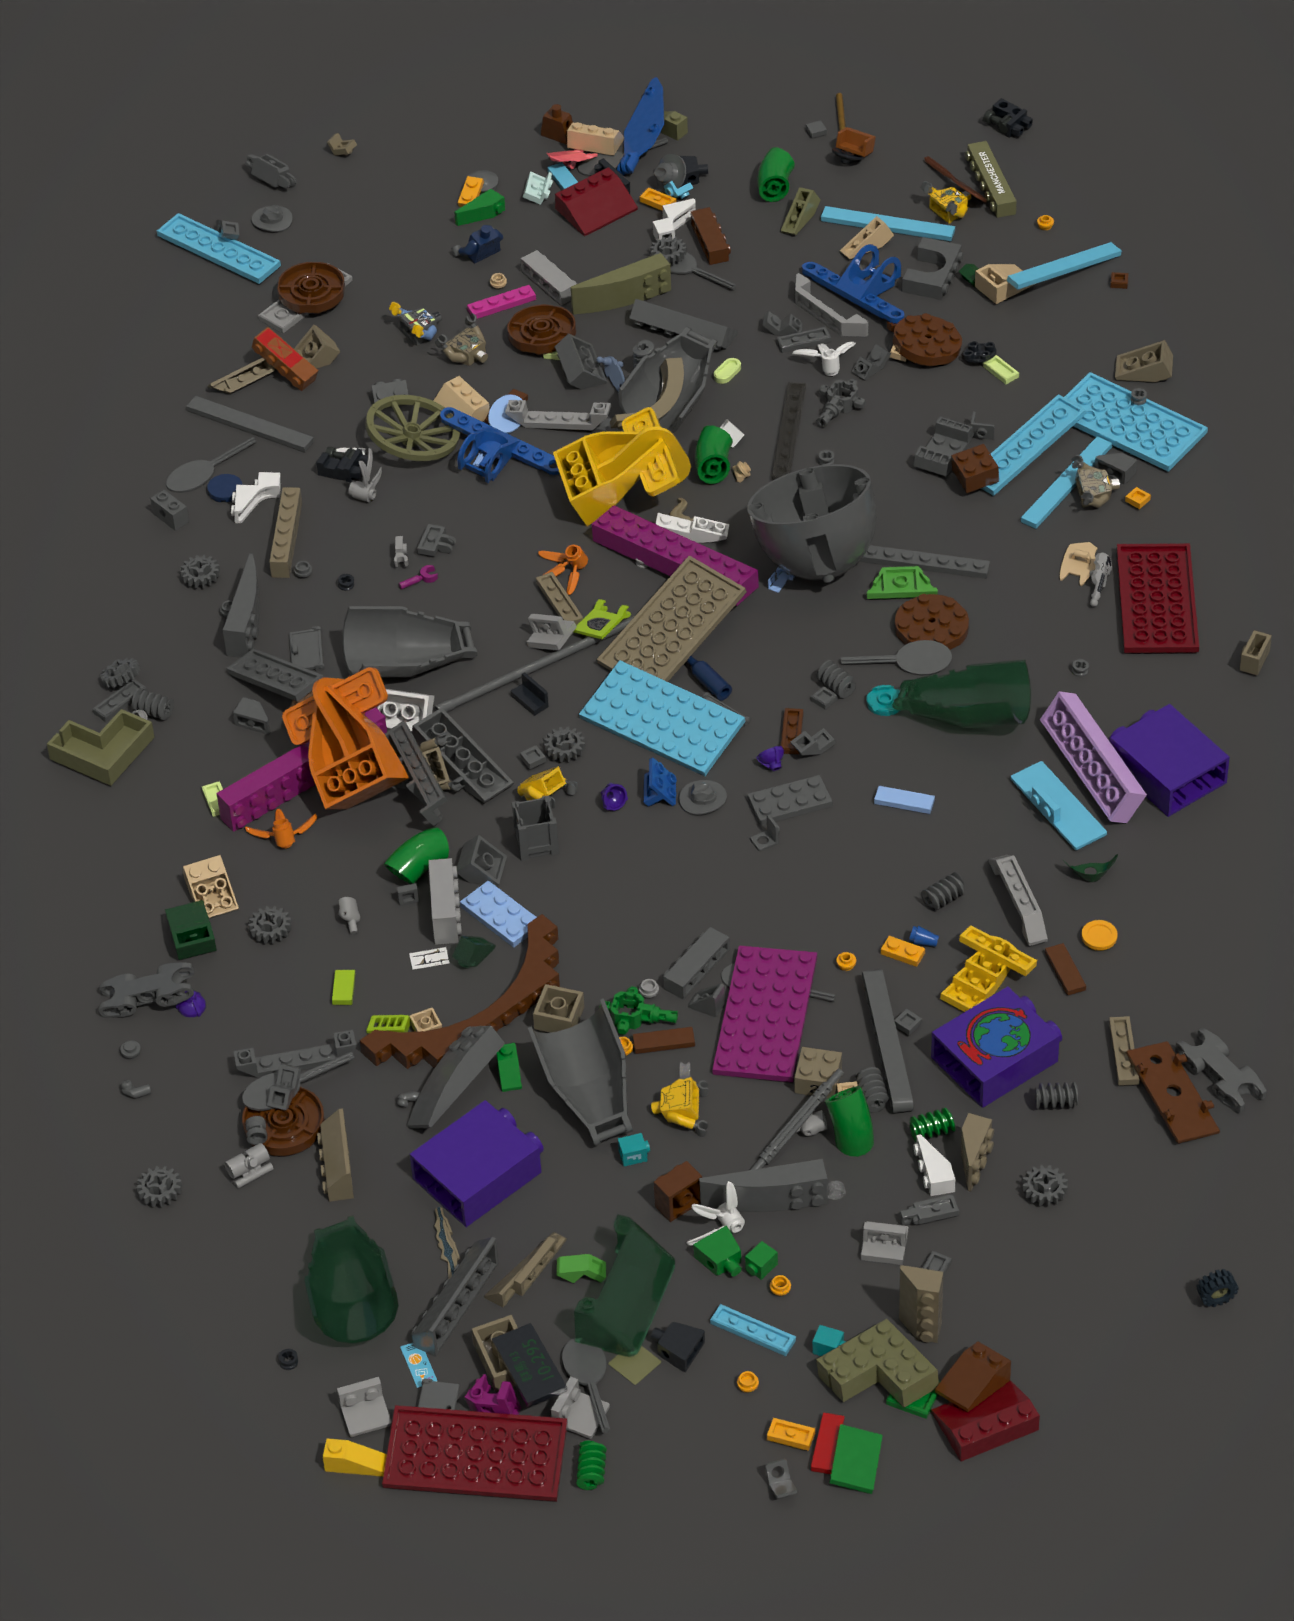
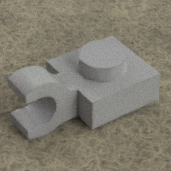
(400, 549)

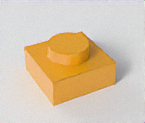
(1137, 498)

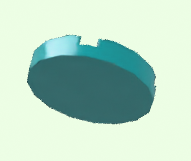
(881, 700)

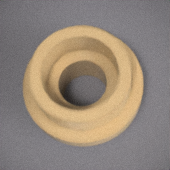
(498, 280)

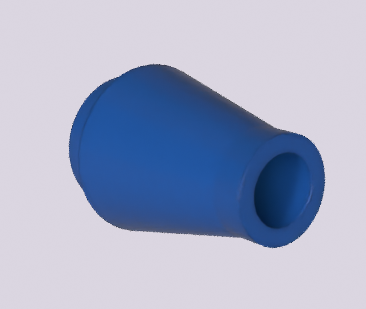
(921, 936)

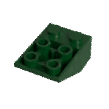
(191, 929)

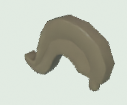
(679, 509)

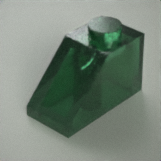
(472, 950)

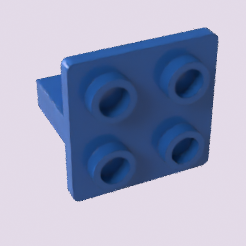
(659, 784)

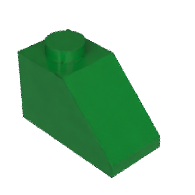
(508, 1068)

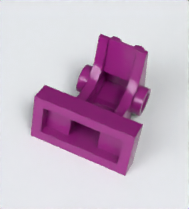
(501, 1402)

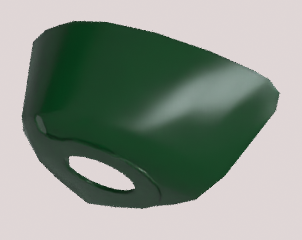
(1101, 869)

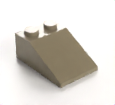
(1145, 364)

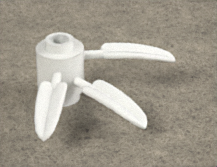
(829, 357)
(726, 1213)

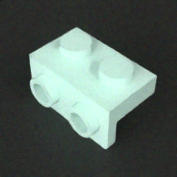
(537, 187)

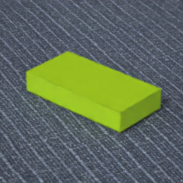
(343, 987)

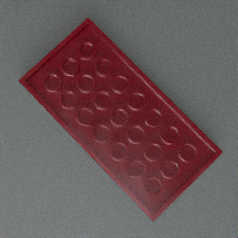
(1157, 598)
(475, 1453)

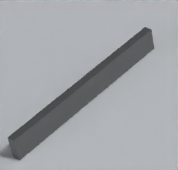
(250, 423)

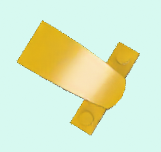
(984, 969)

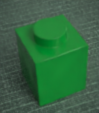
(761, 1260)

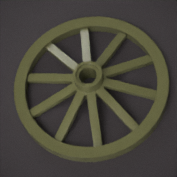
(410, 433)

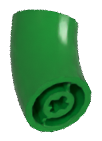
(774, 174)
(712, 454)
(413, 856)
(851, 1121)

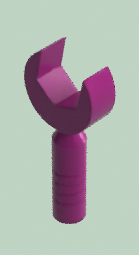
(424, 576)

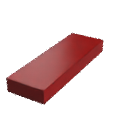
(826, 1443)

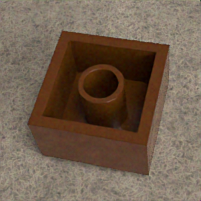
(975, 468)
(677, 1191)

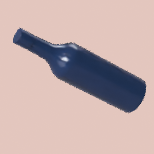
(710, 678)

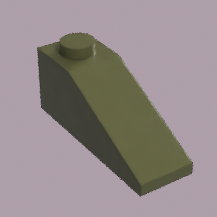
(675, 125)
(801, 211)

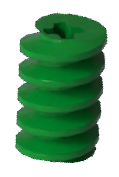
(931, 1123)
(591, 1465)

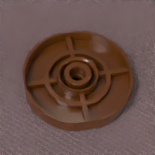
(311, 287)
(540, 328)
(927, 340)
(933, 619)
(298, 1129)

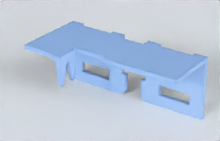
(780, 582)

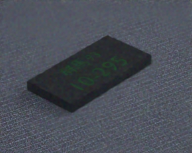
(529, 1365)

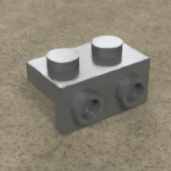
(396, 387)

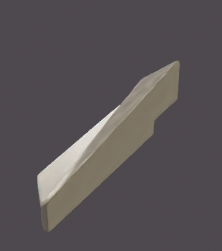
(243, 376)
(526, 1271)

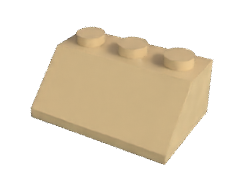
(594, 138)
(464, 398)

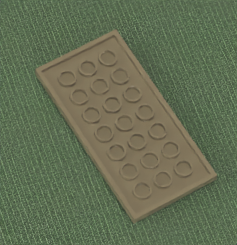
(674, 620)

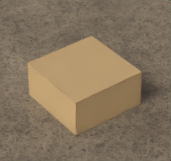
(425, 1020)

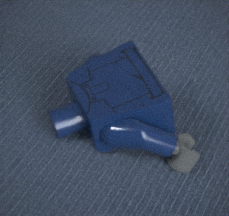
(480, 244)

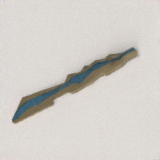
(446, 1243)

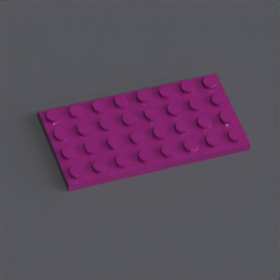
(765, 1013)

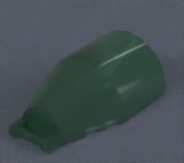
(971, 697)
(350, 1284)

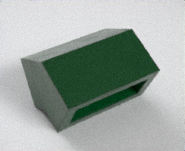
(968, 273)

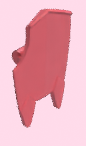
(573, 156)

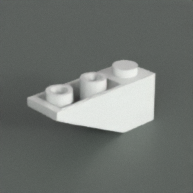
(937, 1169)

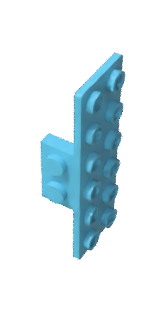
(1058, 805)

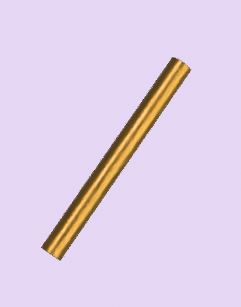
(840, 108)

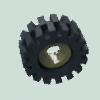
(1217, 1288)

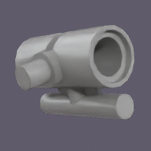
(249, 1165)

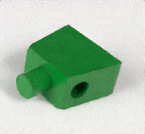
(719, 1252)

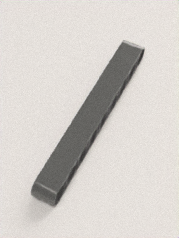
(887, 1041)

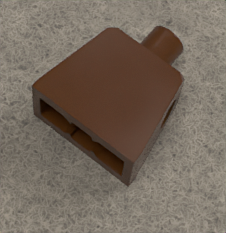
(555, 124)

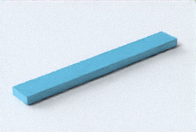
(895, 224)
(1064, 265)
(1063, 485)

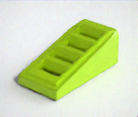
(400, 1023)

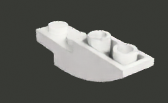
(698, 530)

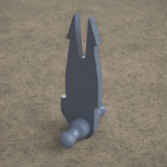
(613, 370)

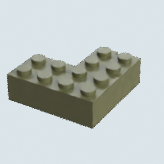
(103, 753)
(882, 1357)

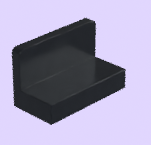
(531, 695)

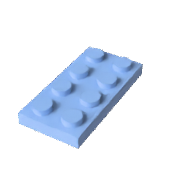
(498, 913)

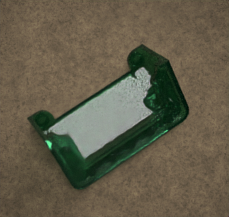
(630, 1294)

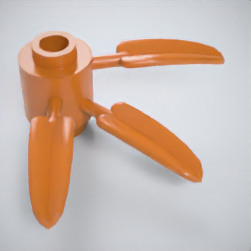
(574, 556)
(282, 830)

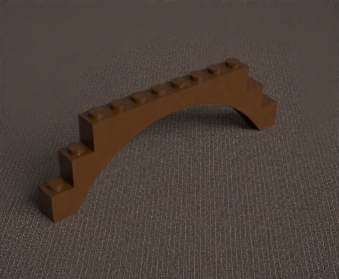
(524, 992)

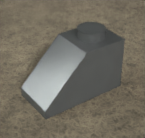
(1117, 466)
(251, 715)

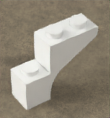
(673, 217)
(248, 496)

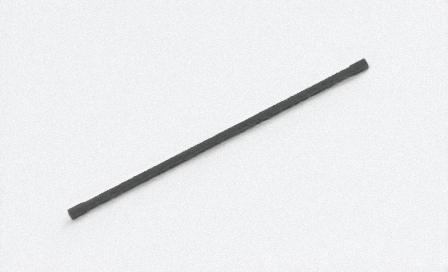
(450, 704)

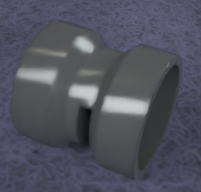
(256, 1130)

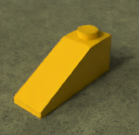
(352, 1458)

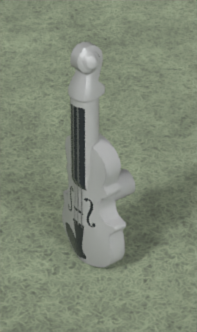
(1099, 575)

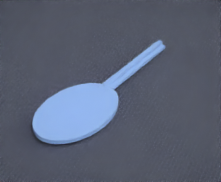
(498, 419)

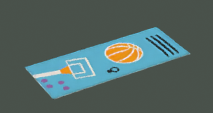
(418, 1364)

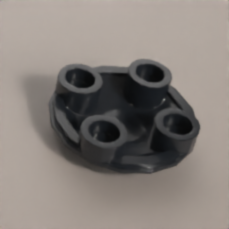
(979, 352)

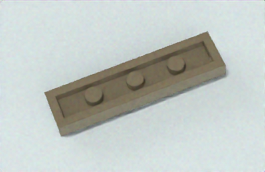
(558, 598)
(1122, 1041)

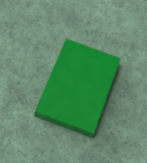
(855, 1459)

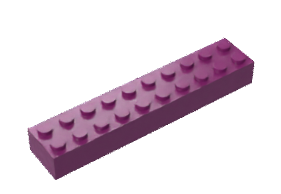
(663, 548)
(273, 784)

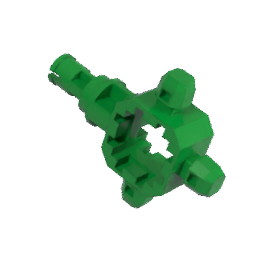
(644, 1011)

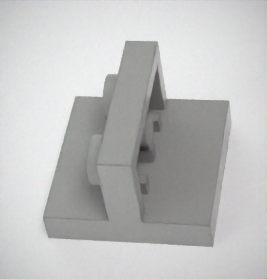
(549, 631)
(884, 1242)

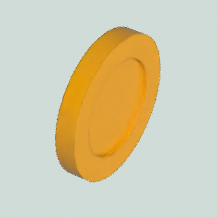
(1099, 935)

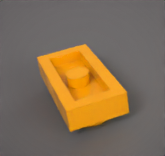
(470, 190)
(656, 199)
(902, 951)
(791, 1434)

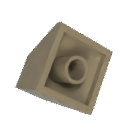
(317, 348)

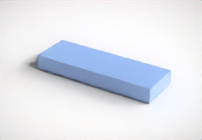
(904, 799)

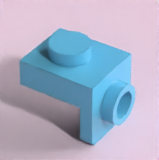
(682, 192)

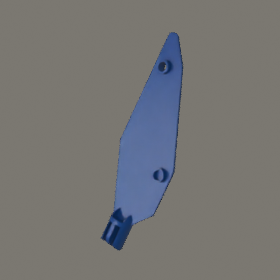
(643, 127)

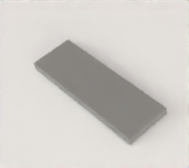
(283, 318)

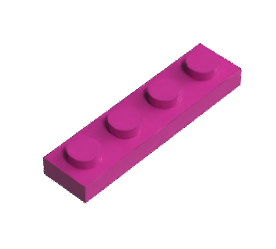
(502, 302)

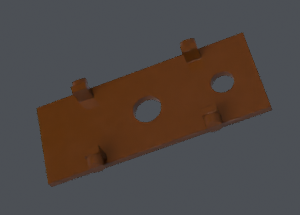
(1184, 1114)

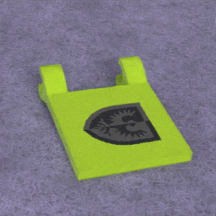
(599, 622)

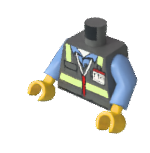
(416, 324)

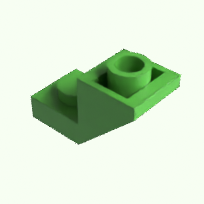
(576, 1266)

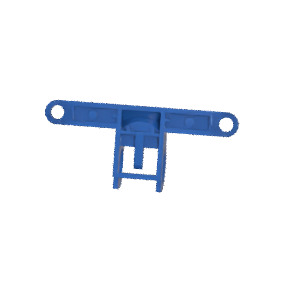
(858, 290)
(495, 445)

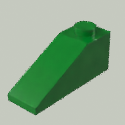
(481, 208)

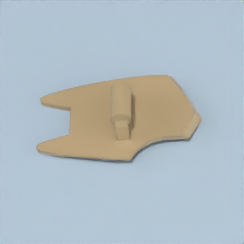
(1079, 561)

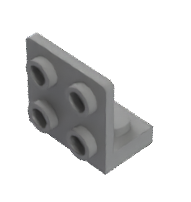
(363, 1407)
(578, 1410)

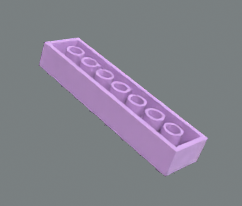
(1093, 757)

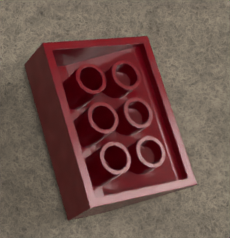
(595, 202)
(992, 1423)

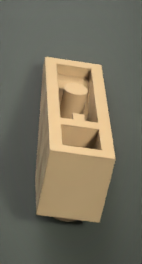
(874, 233)

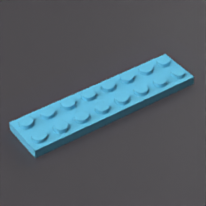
(222, 251)
(1033, 439)

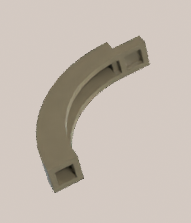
(672, 383)

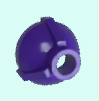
(771, 758)
(616, 798)
(193, 1006)

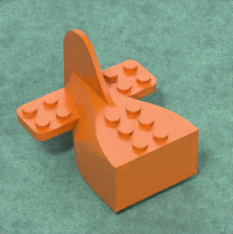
(346, 749)

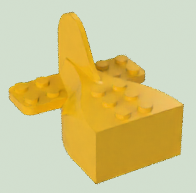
(608, 464)

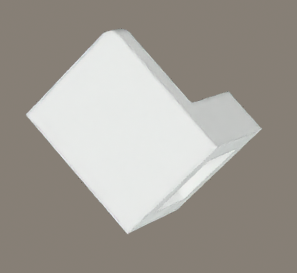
(734, 432)

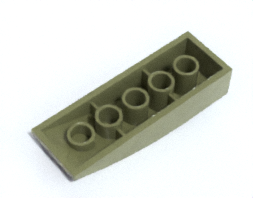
(622, 286)

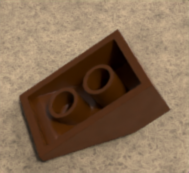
(975, 1376)

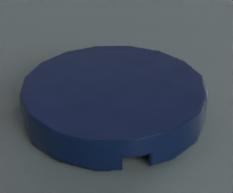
(223, 486)

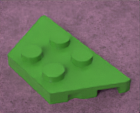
(900, 583)

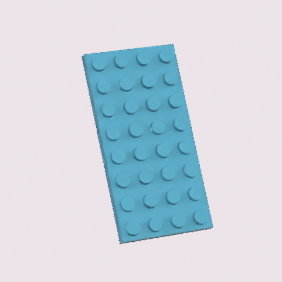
(1141, 430)
(662, 718)

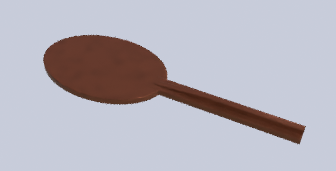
(945, 172)

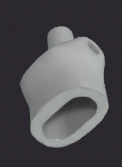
(349, 911)
(814, 1124)

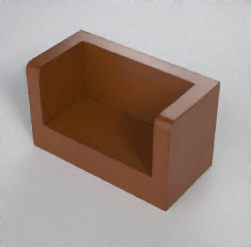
(855, 141)

